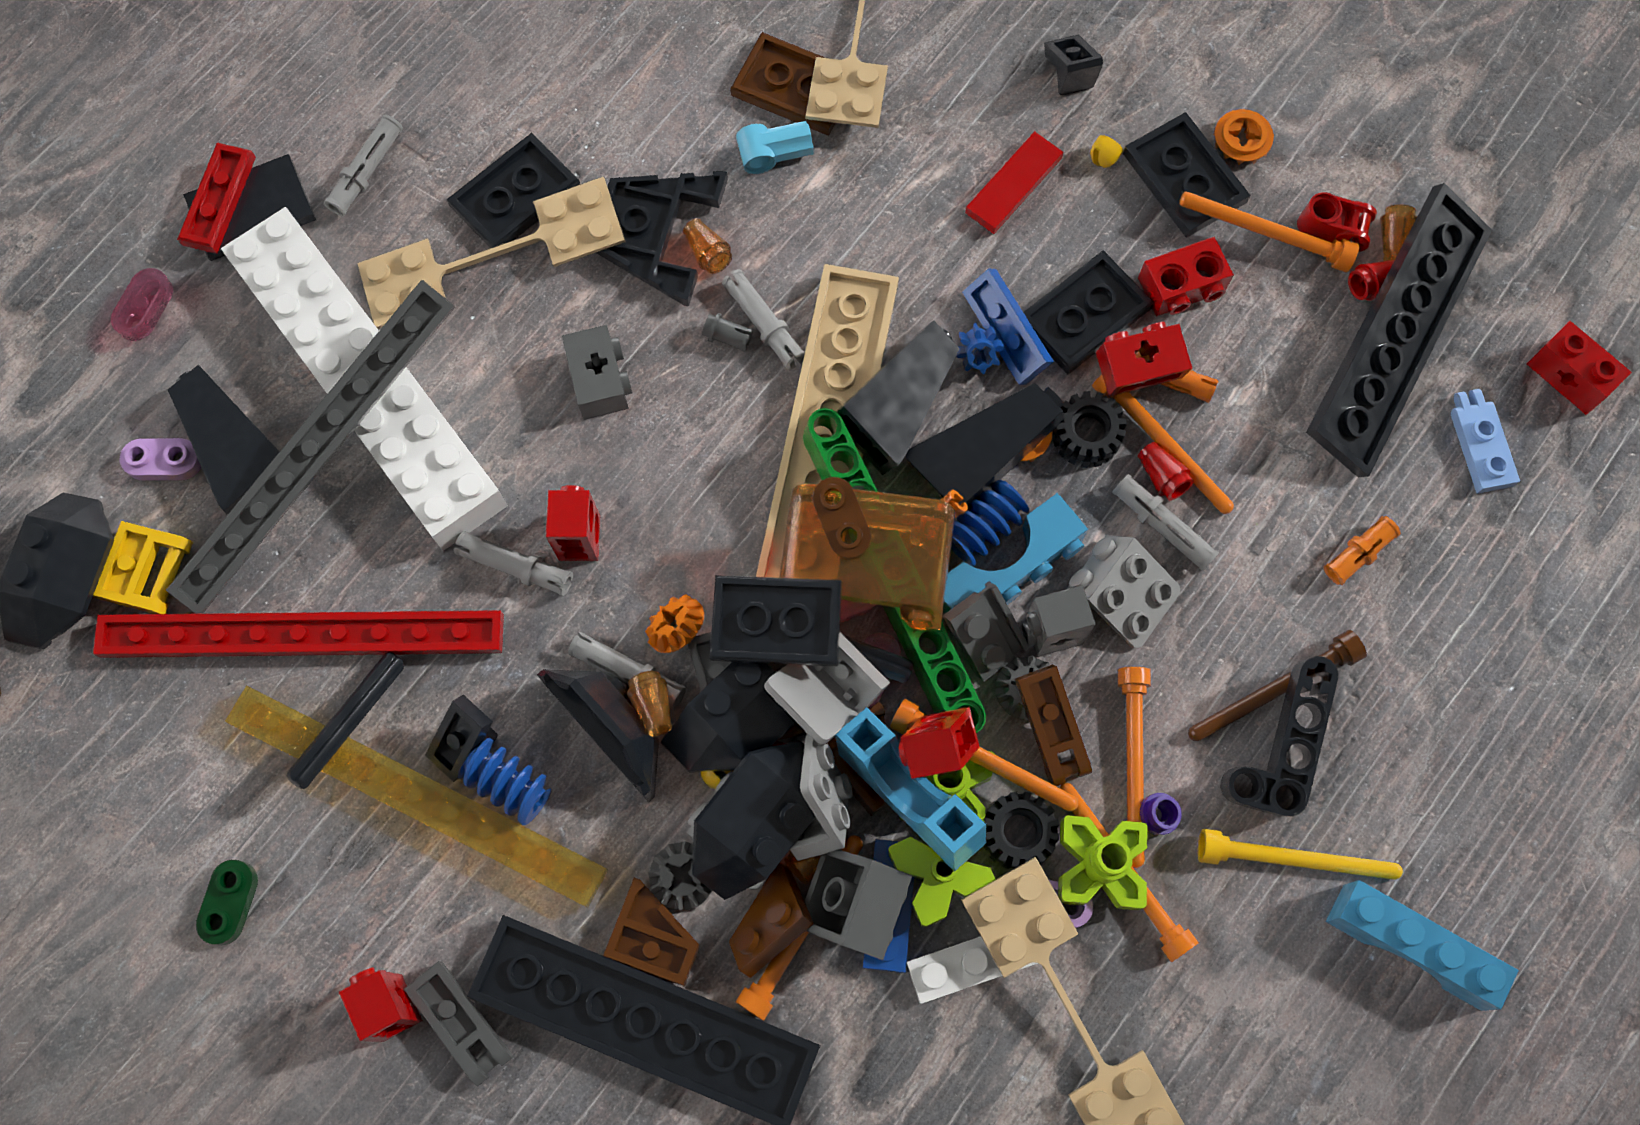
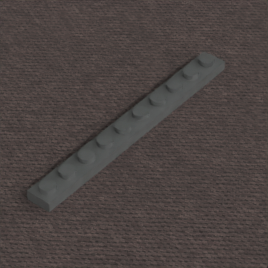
(311, 448)

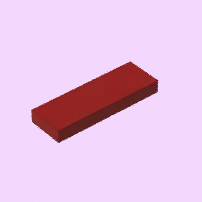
(1014, 182)
(216, 198)

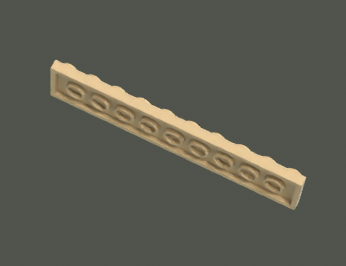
(839, 358)

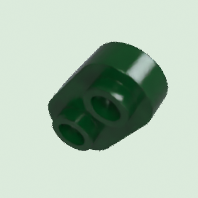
(229, 903)

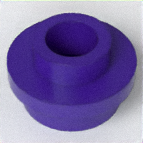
(1169, 809)

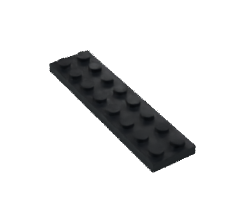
(1399, 331)
(645, 1022)

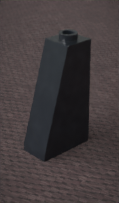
(896, 399)
(222, 436)
(988, 443)

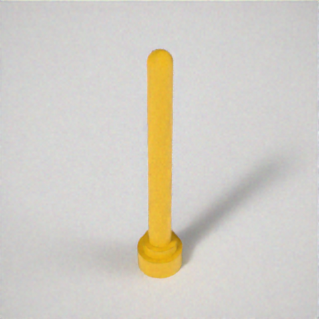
(1215, 848)

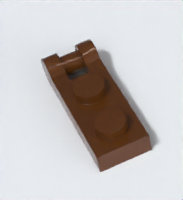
(1053, 724)

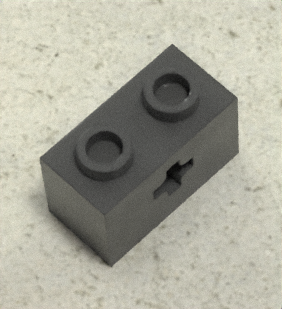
(585, 354)
(1058, 621)

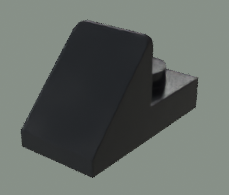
(1076, 63)
(458, 735)

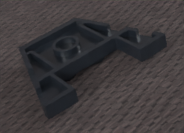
(647, 216)

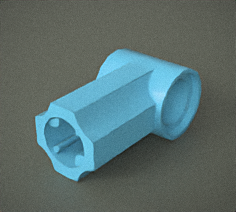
(764, 147)

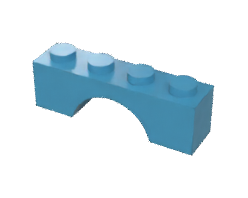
(1049, 534)
(934, 815)
(1451, 960)

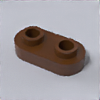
(841, 517)

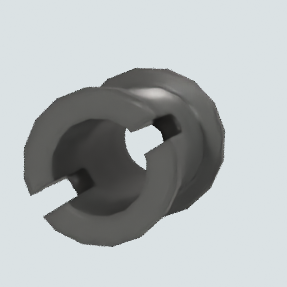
(727, 332)

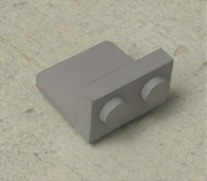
(1126, 587)
(827, 696)
(828, 797)

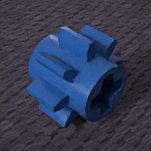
(980, 358)

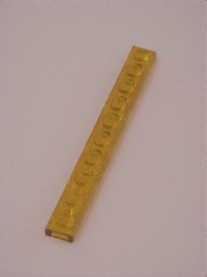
(424, 799)

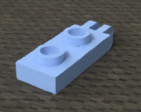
(1483, 442)

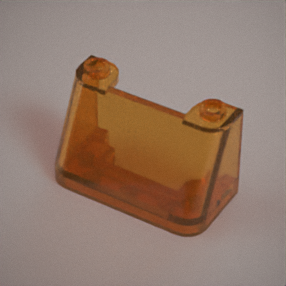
(903, 564)

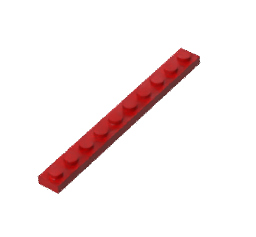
(299, 634)

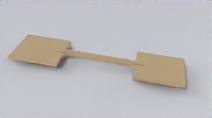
(847, 88)
(570, 224)
(1022, 925)

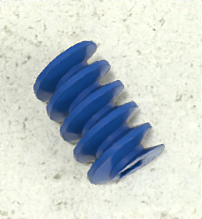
(986, 518)
(504, 782)

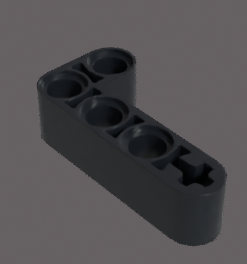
(1290, 733)

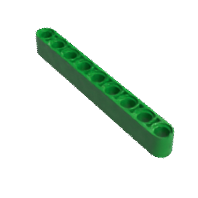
(926, 666)

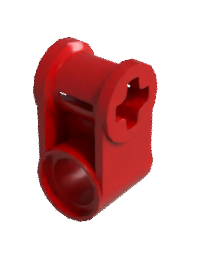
(1339, 219)

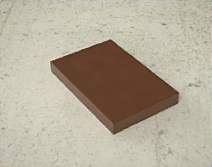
(779, 80)

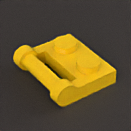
(131, 563)

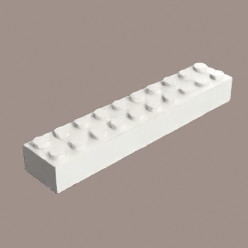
(329, 333)

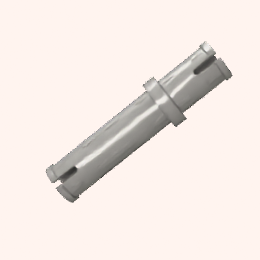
(340, 198)
(773, 331)
(1129, 490)
(527, 568)
(618, 665)

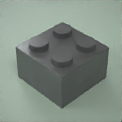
(856, 901)

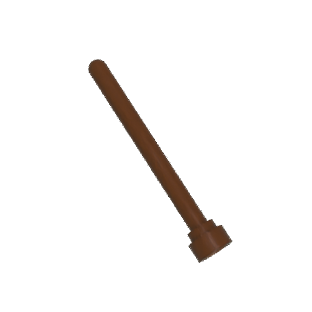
(1345, 649)

